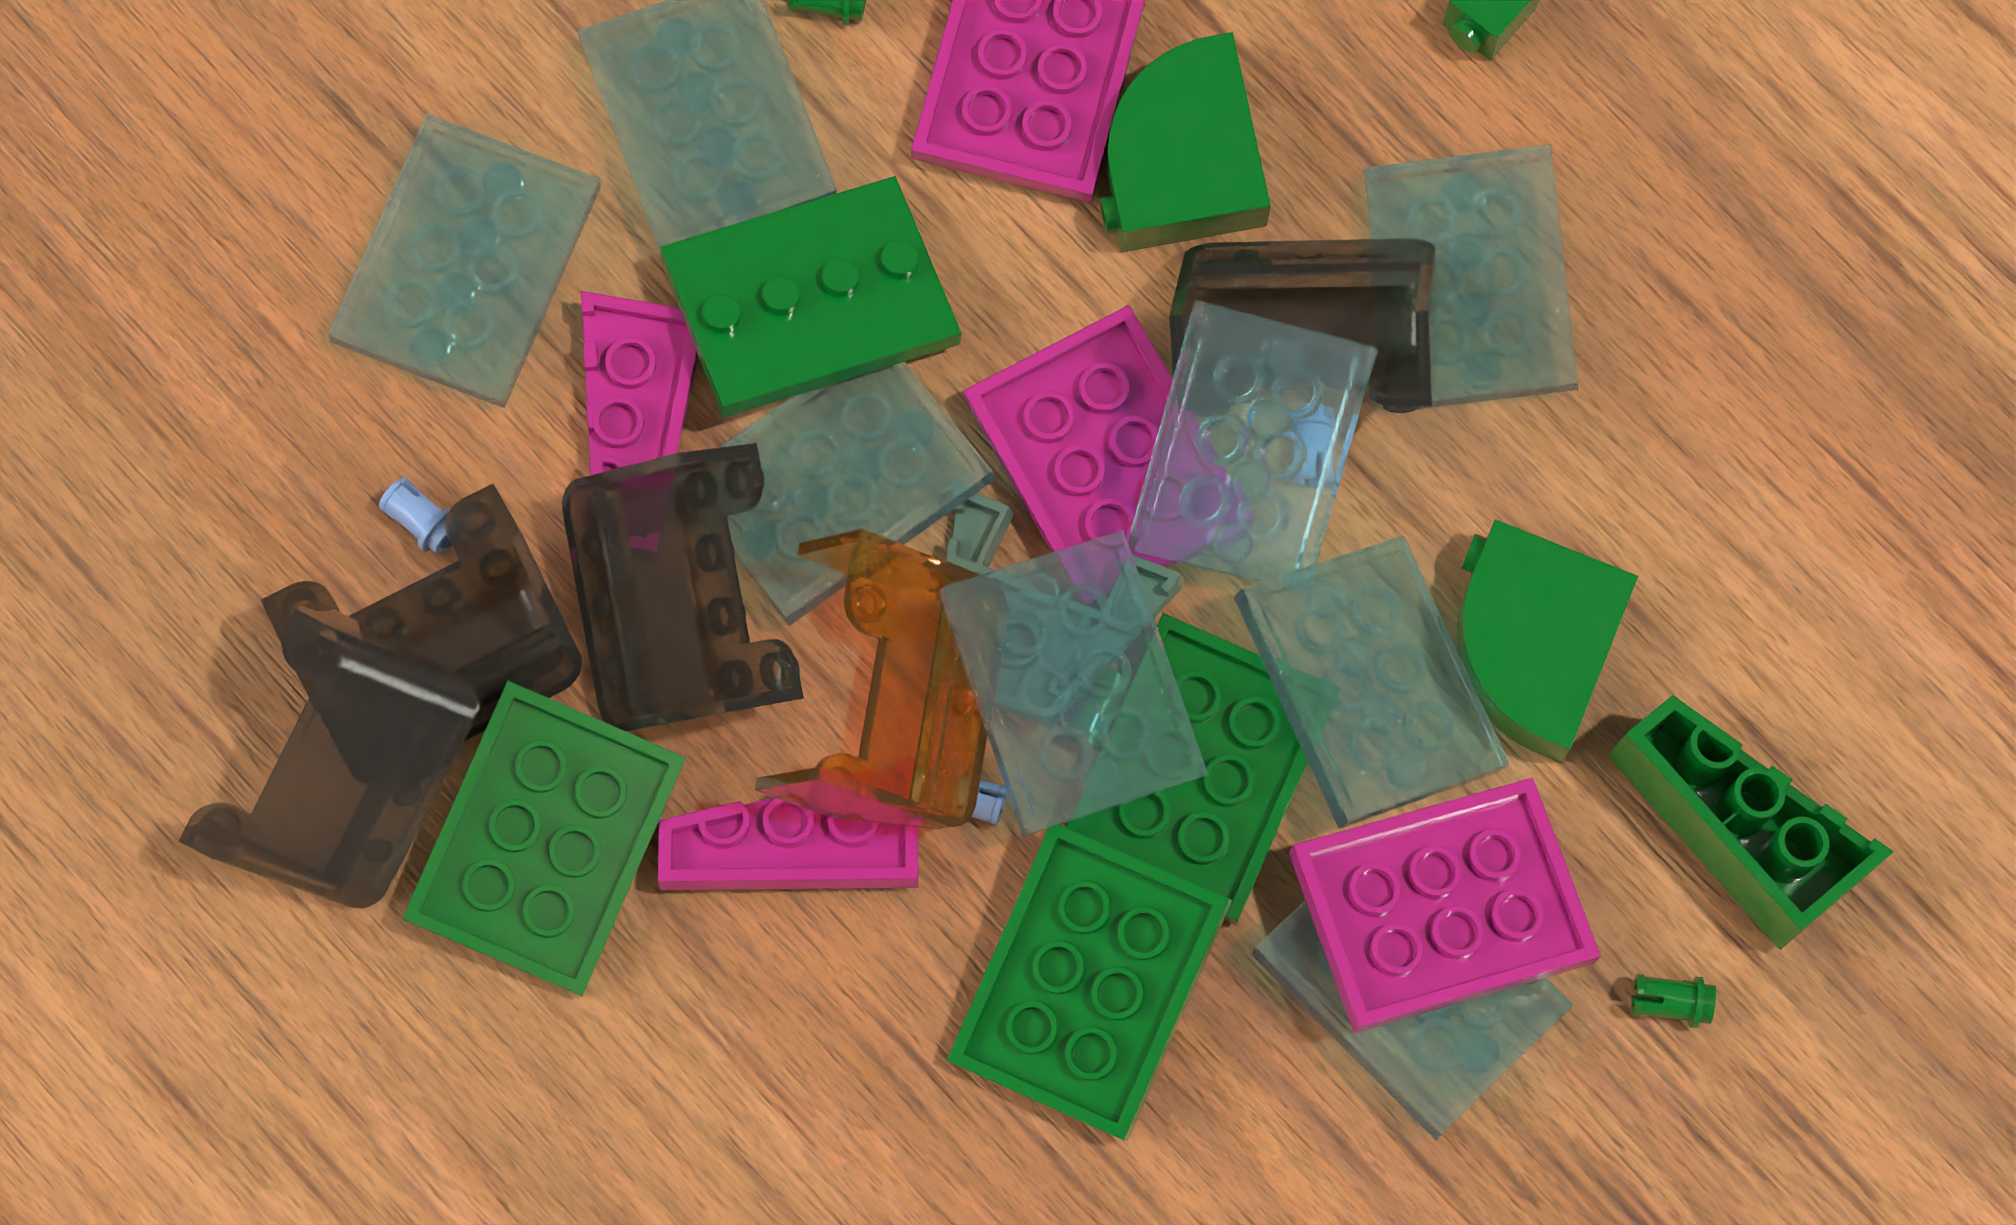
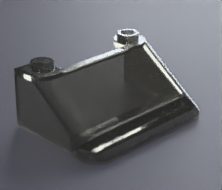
(353, 767)

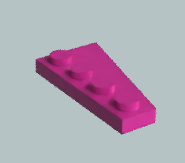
(636, 379)
(782, 848)

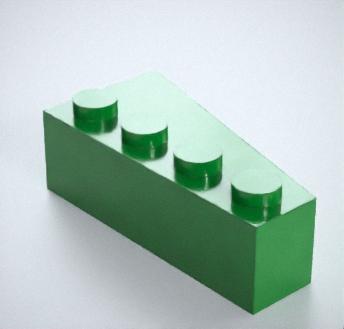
(1744, 821)

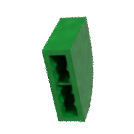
(1184, 151)
(1537, 633)

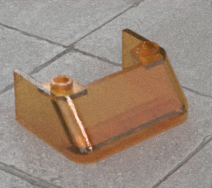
(921, 717)

